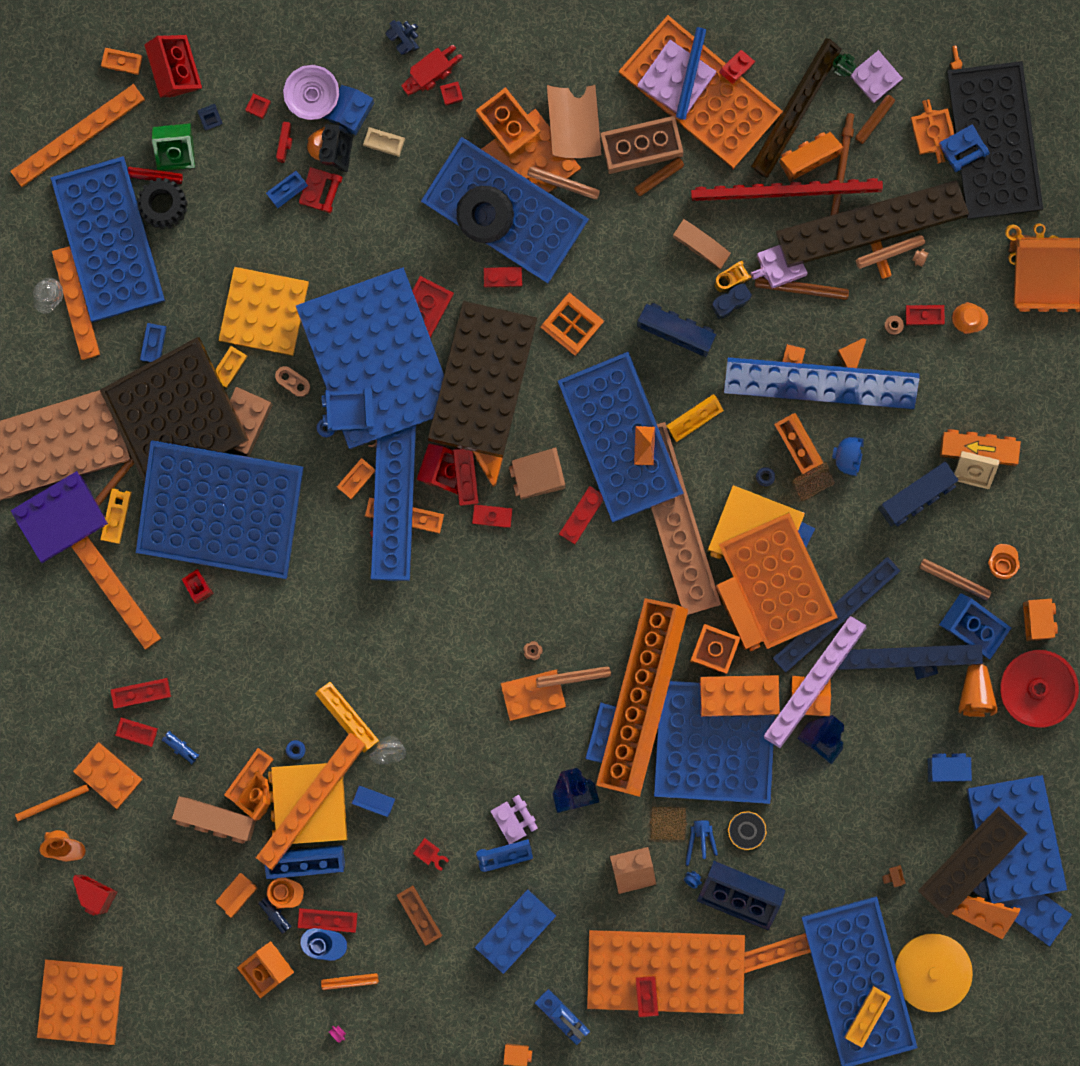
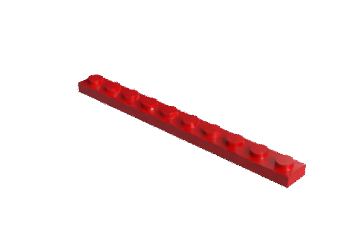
(794, 189)

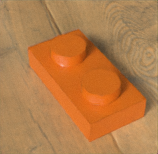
(121, 61)
(356, 478)

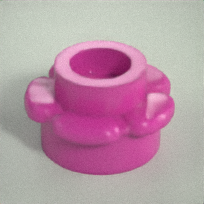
(337, 1033)

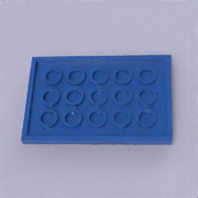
(1035, 861)

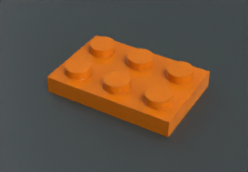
(526, 699)
(107, 775)

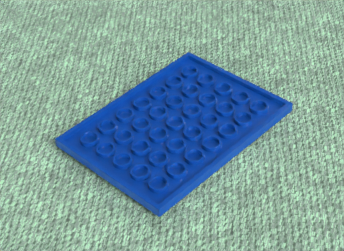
(380, 342)
(219, 509)

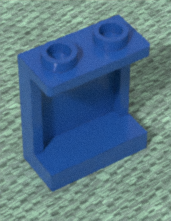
(348, 410)

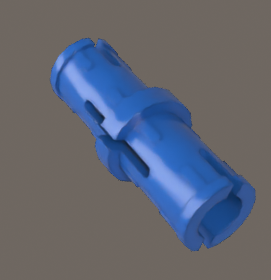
(180, 747)

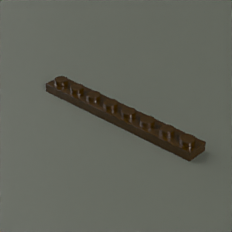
(796, 108)

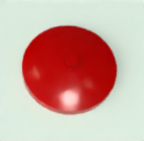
(1039, 688)

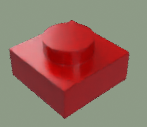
(451, 93)
(258, 106)

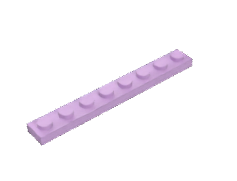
(815, 682)

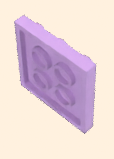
(667, 75)

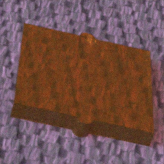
(668, 823)

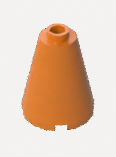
(977, 693)

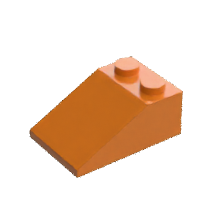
(507, 121)

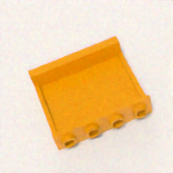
(746, 511)
(288, 788)

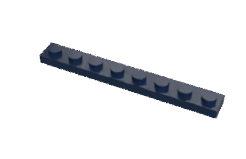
(844, 608)
(913, 657)

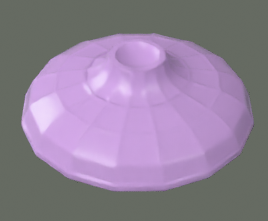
(311, 92)

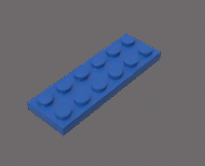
(1037, 914)

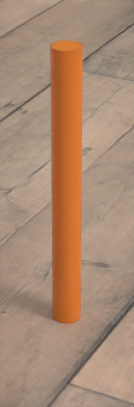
(52, 802)

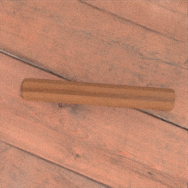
(563, 183)
(890, 251)
(955, 579)
(572, 677)

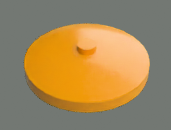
(934, 972)

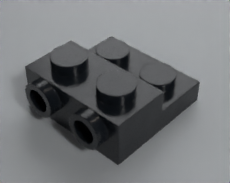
(336, 147)

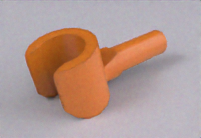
(957, 64)

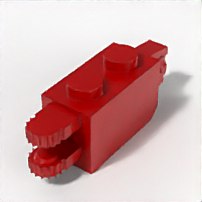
(429, 70)

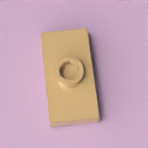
(384, 142)

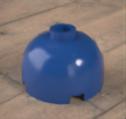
(849, 455)

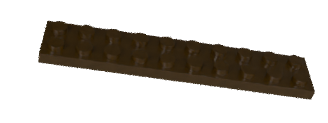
(872, 223)

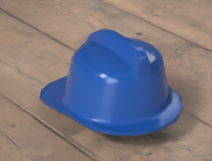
(323, 944)

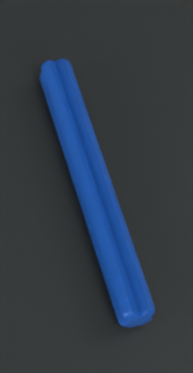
(691, 73)

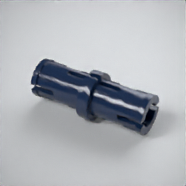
(274, 915)

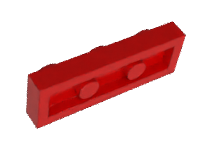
(465, 476)
(582, 515)
(140, 693)
(327, 920)

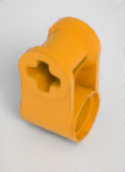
(734, 275)

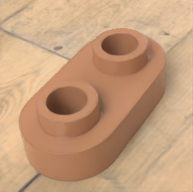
(293, 381)

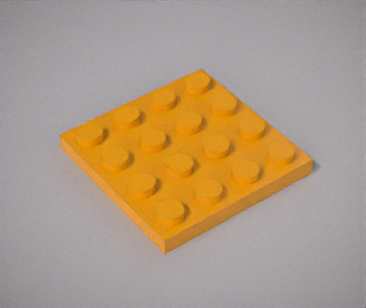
(263, 311)

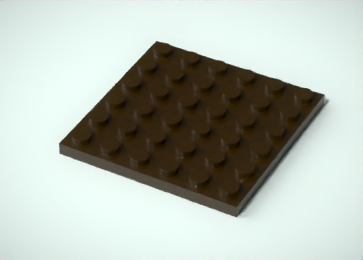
(174, 403)

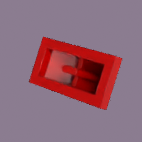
(197, 586)

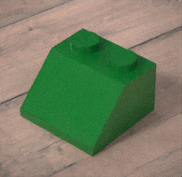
(173, 147)

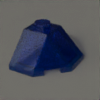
(824, 737)
(574, 791)

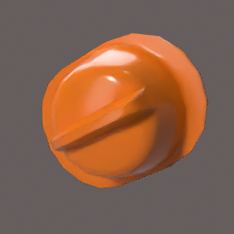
(60, 847)

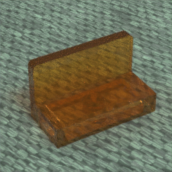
(813, 482)

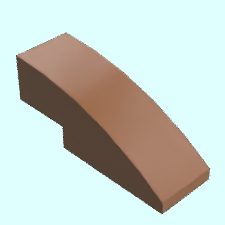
(701, 244)

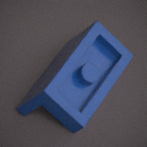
(373, 801)

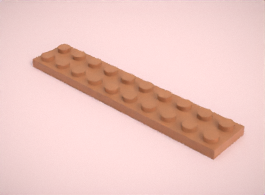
(684, 546)

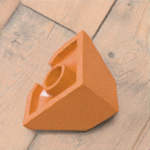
(490, 465)
(255, 797)

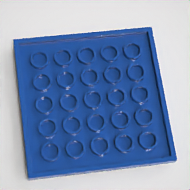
(711, 755)

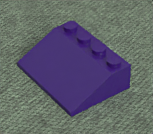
(59, 516)

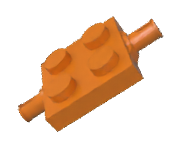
(931, 129)

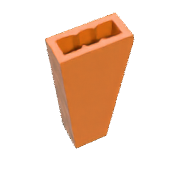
(739, 614)

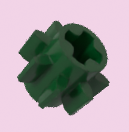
(844, 65)

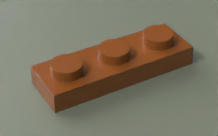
(419, 915)

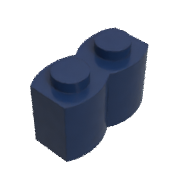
(726, 303)

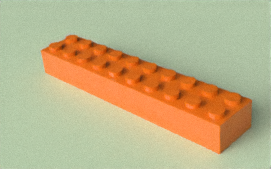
(642, 697)

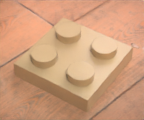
(976, 469)

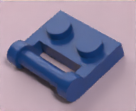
(961, 142)

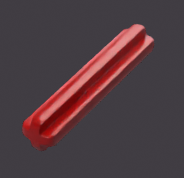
(148, 174)

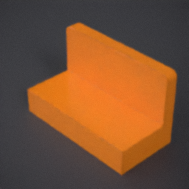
(236, 895)

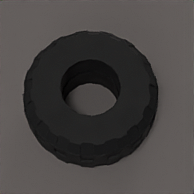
(468, 206)

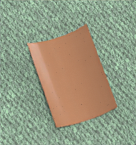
(574, 123)

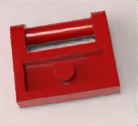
(312, 193)

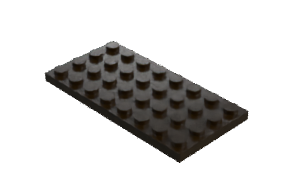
(482, 379)

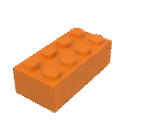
(739, 696)

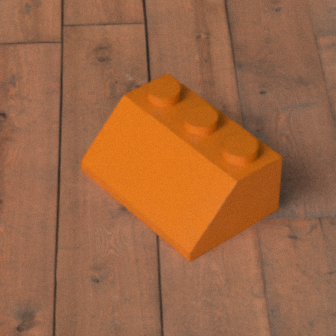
(810, 155)

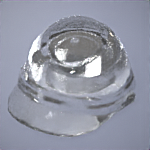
(47, 295)
(388, 751)

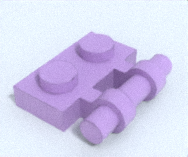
(509, 823)

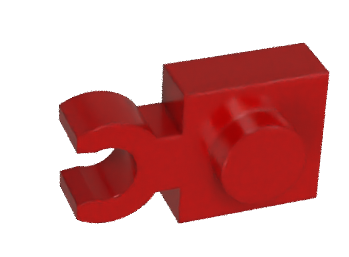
(429, 852)

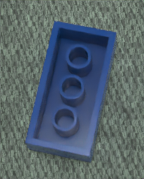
(515, 931)

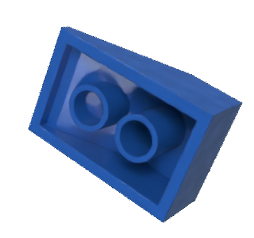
(975, 625)

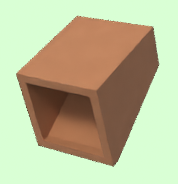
(537, 474)
(633, 870)

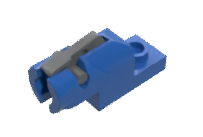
(562, 1016)

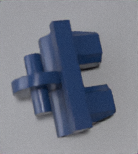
(398, 30)

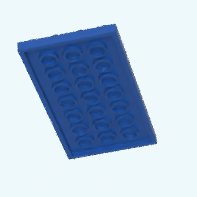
(541, 225)
(107, 239)
(606, 409)
(849, 959)

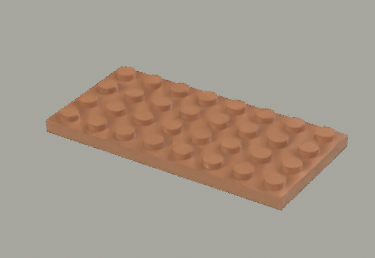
(56, 442)

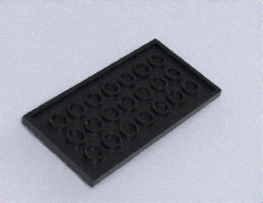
(998, 108)

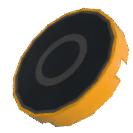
(747, 830)

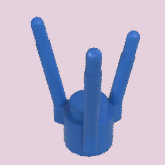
(702, 830)

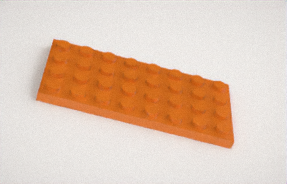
(726, 115)
(690, 970)

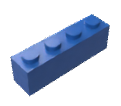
(308, 862)

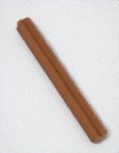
(805, 288)

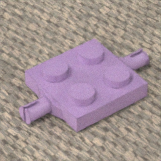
(775, 269)

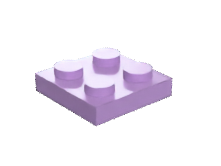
(876, 76)

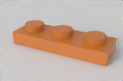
(258, 762)

